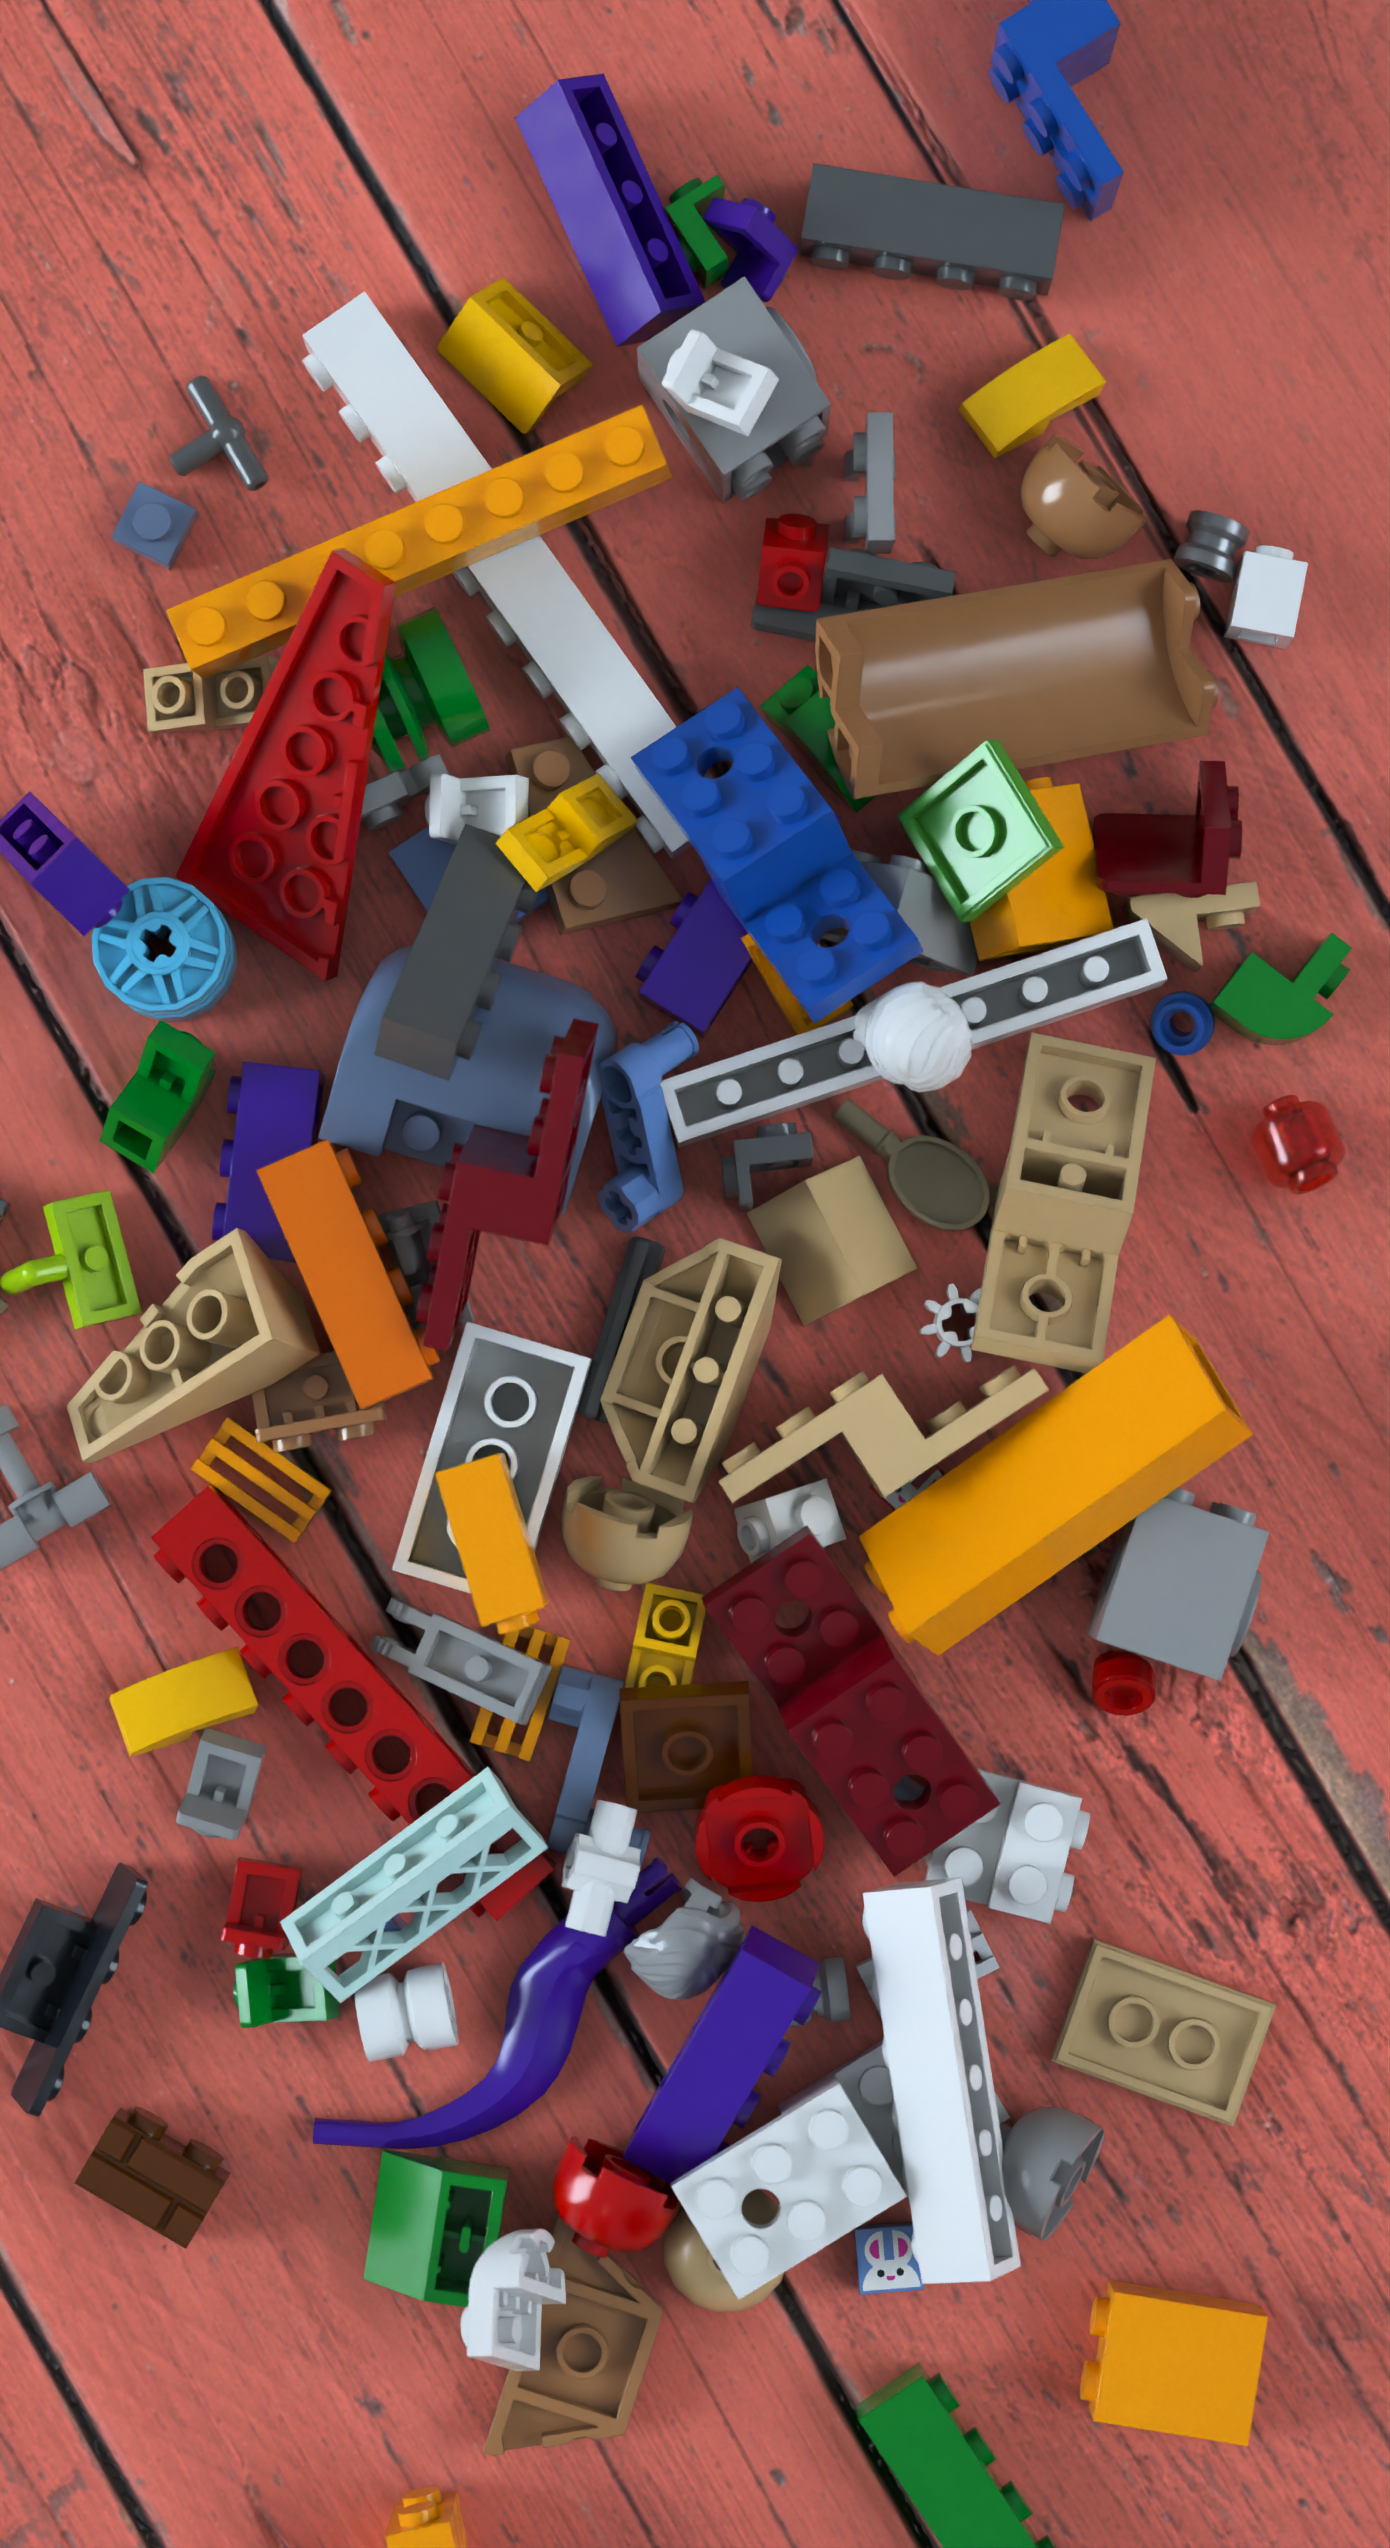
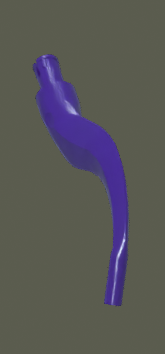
(537, 2035)

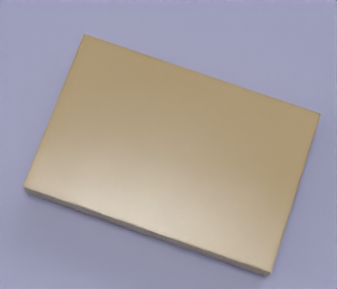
(1162, 2032)

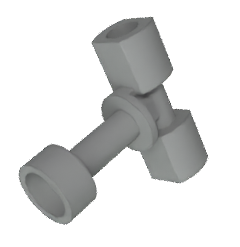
(38, 1507)

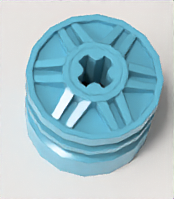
(174, 985)

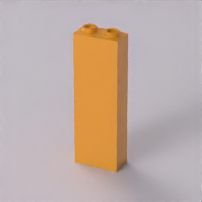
(1052, 1486)

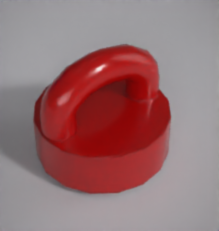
(1123, 1683)

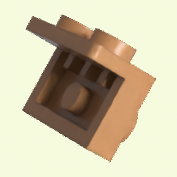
(311, 1402)

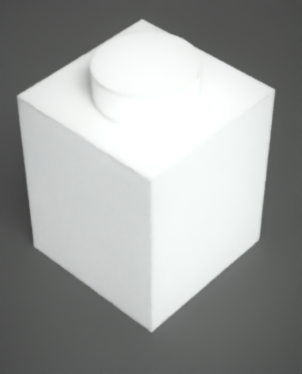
(1266, 597)

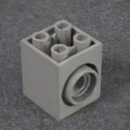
(792, 417)
(1182, 1584)

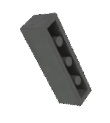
(931, 231)
(456, 958)

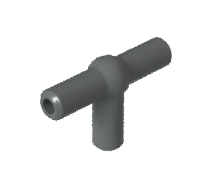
(224, 435)

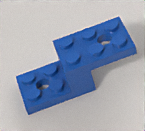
(1035, 64)
(777, 854)

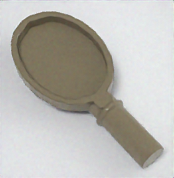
(924, 1173)

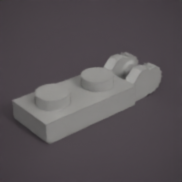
(467, 1663)

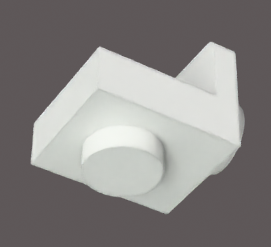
(718, 383)
(482, 802)
(776, 1518)

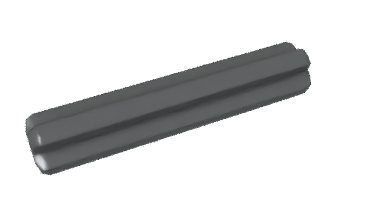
(640, 1261)

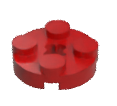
(759, 1803)

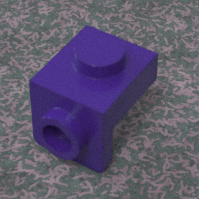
(760, 245)

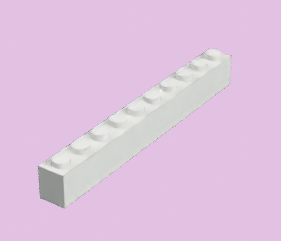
(523, 585)

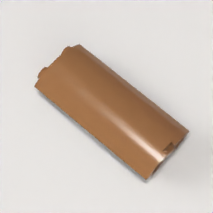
(1036, 664)

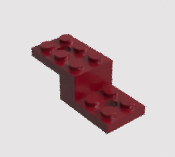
(506, 1184)
(850, 1701)

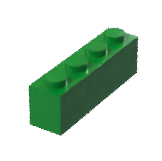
(945, 2466)

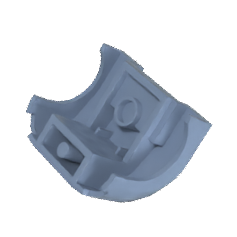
(422, 1116)

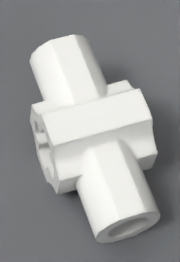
(601, 1868)

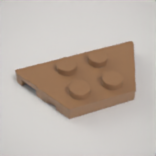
(588, 2356)

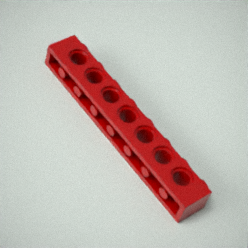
(215, 1520)

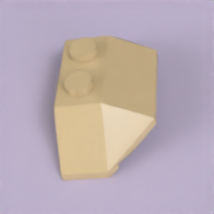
(689, 1364)

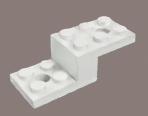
(825, 2159)

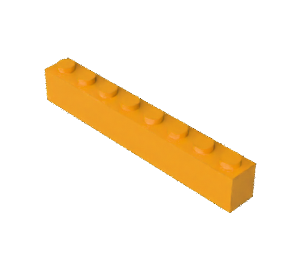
(430, 537)

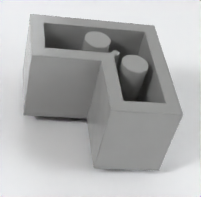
(920, 902)

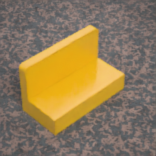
(512, 354)

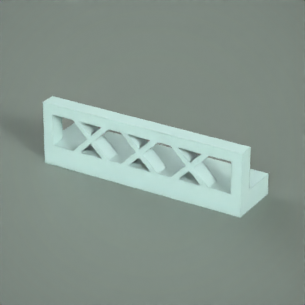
(405, 1879)

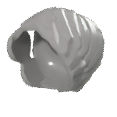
(690, 1946)

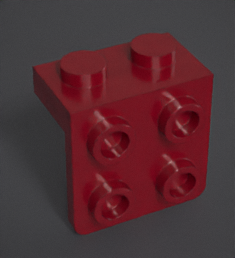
(1172, 851)

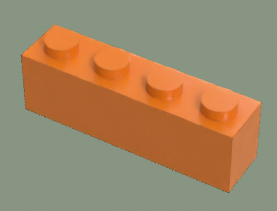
(346, 1273)

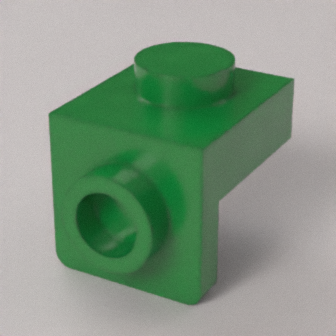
(695, 238)
(281, 1992)

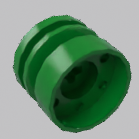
(424, 689)

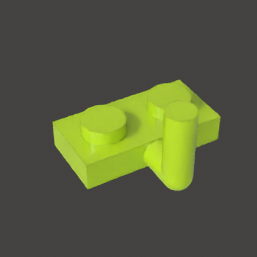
(87, 1259)

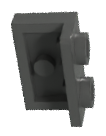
(775, 1148)

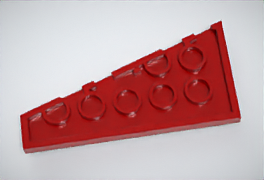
(292, 799)

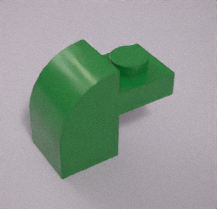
(805, 721)
(1280, 1011)
(159, 1097)

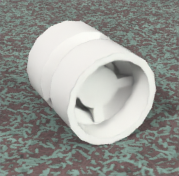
(407, 2011)

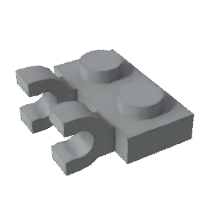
(874, 458)

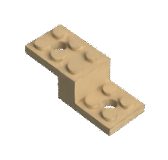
(1064, 1203)
(881, 1431)

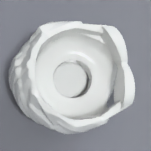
(915, 1036)

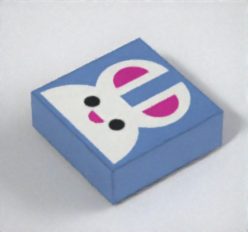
(886, 2258)

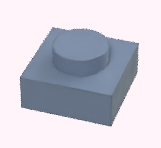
(154, 525)

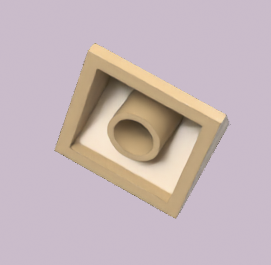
(832, 1240)

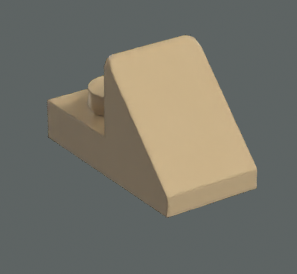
(1175, 917)

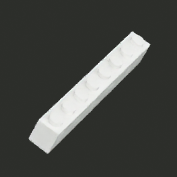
(832, 1062)

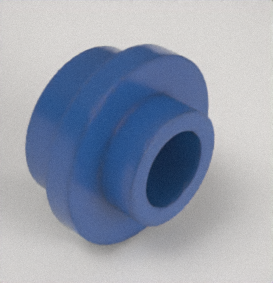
(1169, 1036)

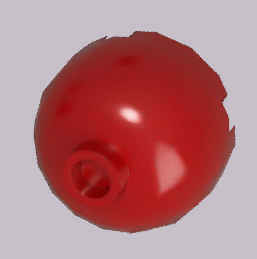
(610, 2200)

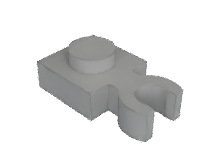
(395, 790)

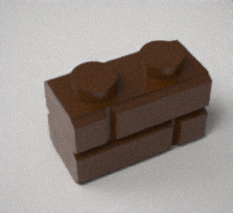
(154, 2175)

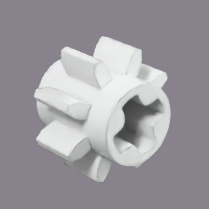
(950, 1339)

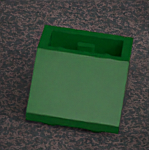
(433, 2224)

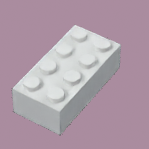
(498, 1400)

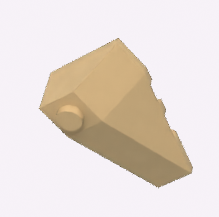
(211, 1342)

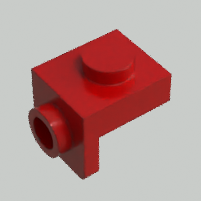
(792, 562)
(259, 1900)

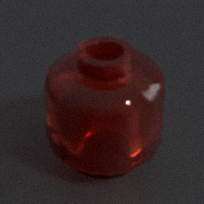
(1298, 1144)

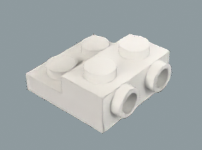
(1017, 1850)

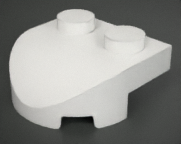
(508, 2298)

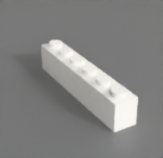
(940, 2080)

